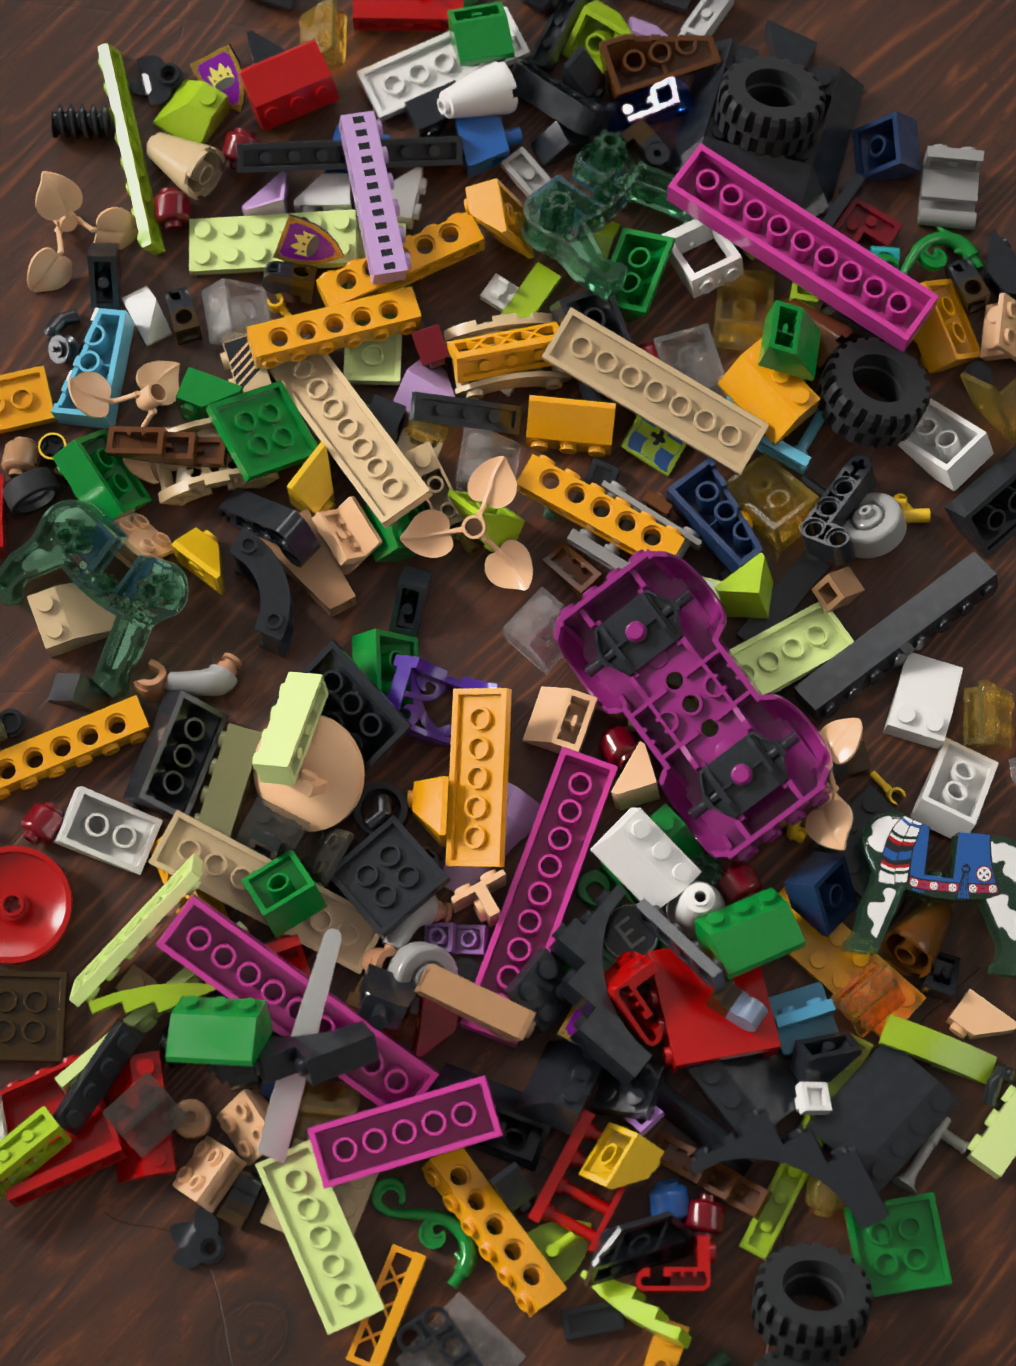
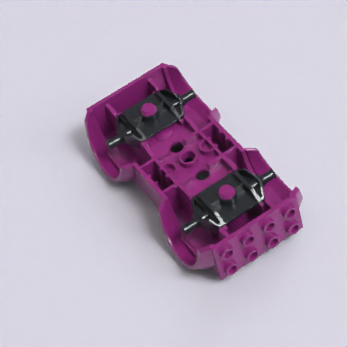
(766, 754)

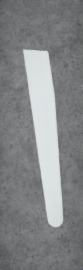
(288, 1091)

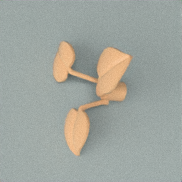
(57, 201)
(158, 387)
(492, 485)
(834, 819)

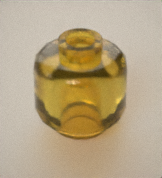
(422, 432)
(822, 1198)

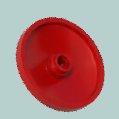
(33, 905)

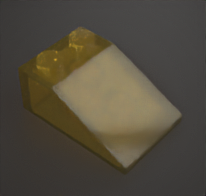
(742, 309)
(772, 500)

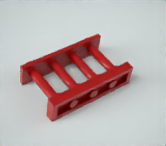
(559, 1183)

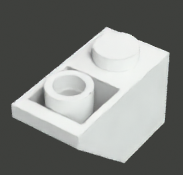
(407, 192)
(326, 193)

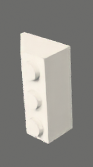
(645, 859)

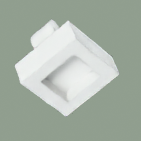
(498, 292)
(812, 1098)

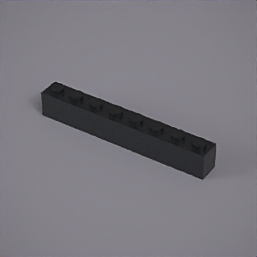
(331, 156)
(896, 637)

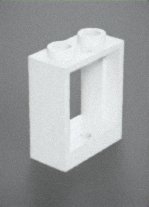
(704, 281)

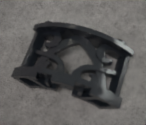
(265, 573)

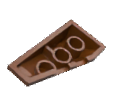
(640, 61)

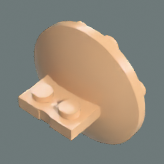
(327, 781)

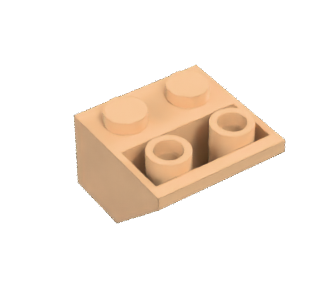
(560, 719)

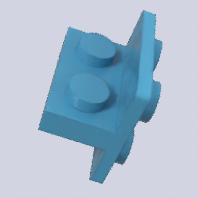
(802, 1015)

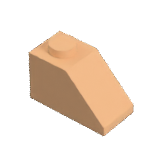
(979, 1018)

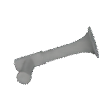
(907, 1178)

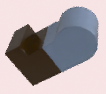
(738, 1006)

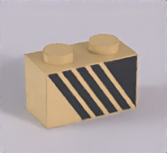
(241, 363)

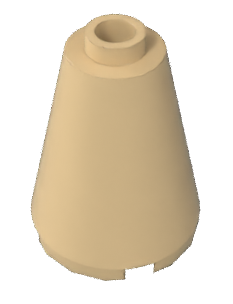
(187, 163)

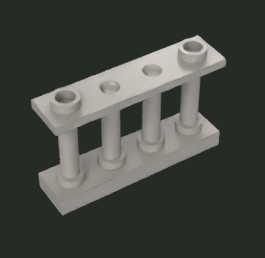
(609, 553)

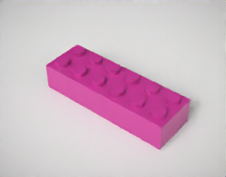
(405, 1132)

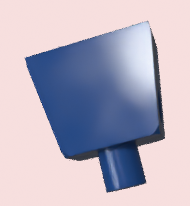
(485, 142)

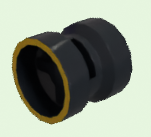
(50, 445)

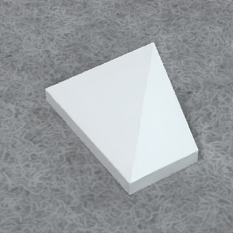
(147, 315)

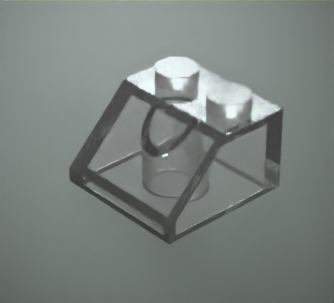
(233, 307)
(692, 354)
(479, 447)
(534, 628)

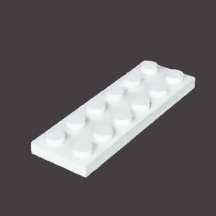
(421, 70)

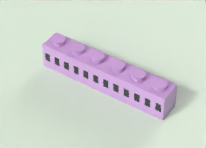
(373, 197)

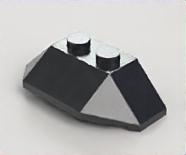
(638, 1246)

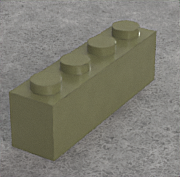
(230, 780)

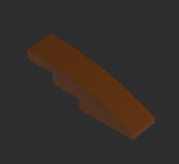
(166, 447)
(573, 569)
(716, 1180)

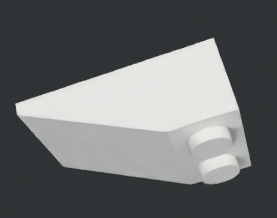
(947, 446)
(923, 701)
(954, 789)
(108, 830)

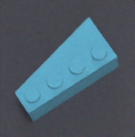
(105, 353)

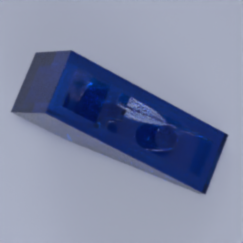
(653, 104)

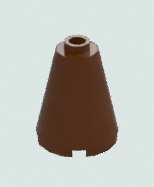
(832, 332)
(917, 938)

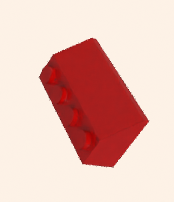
(162, 1159)

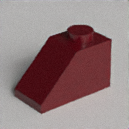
(431, 346)
(432, 1026)

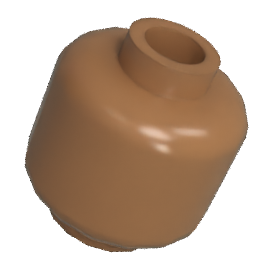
(20, 456)
(197, 1122)

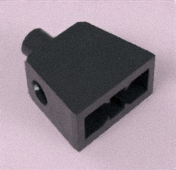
(385, 999)

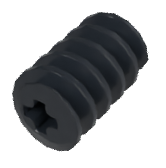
(80, 121)

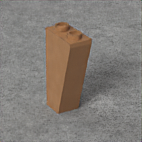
(319, 575)
(476, 1004)

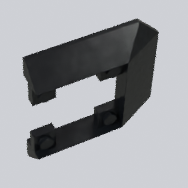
(804, 177)

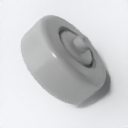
(876, 526)
(413, 959)

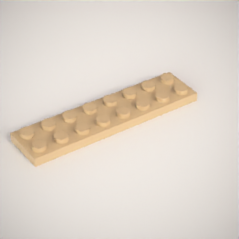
(655, 391)
(353, 436)
(230, 861)

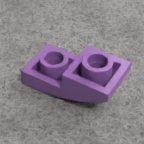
(458, 939)

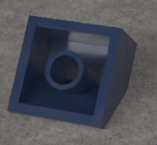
(887, 148)
(822, 891)

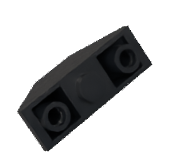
(1000, 266)

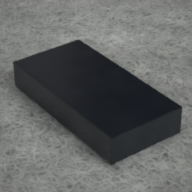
(591, 1321)

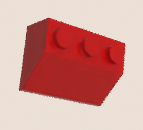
(288, 85)

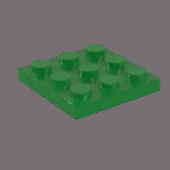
(262, 430)
(902, 1250)

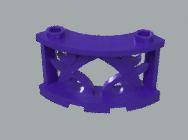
(420, 674)

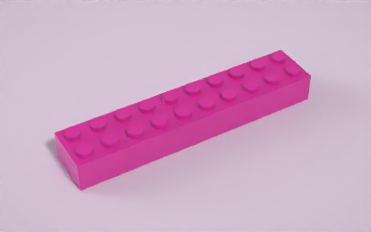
(802, 247)
(546, 871)
(249, 969)

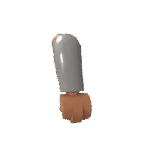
(207, 682)
(428, 913)

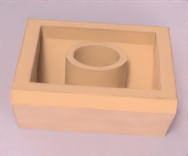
(637, 781)

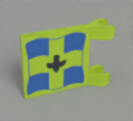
(653, 446)

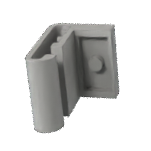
(949, 187)

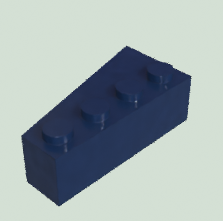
(711, 511)

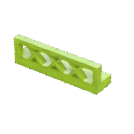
(28, 1142)

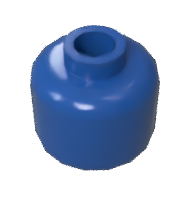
(669, 1196)

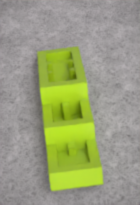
(161, 995)
(937, 1049)
(630, 1303)

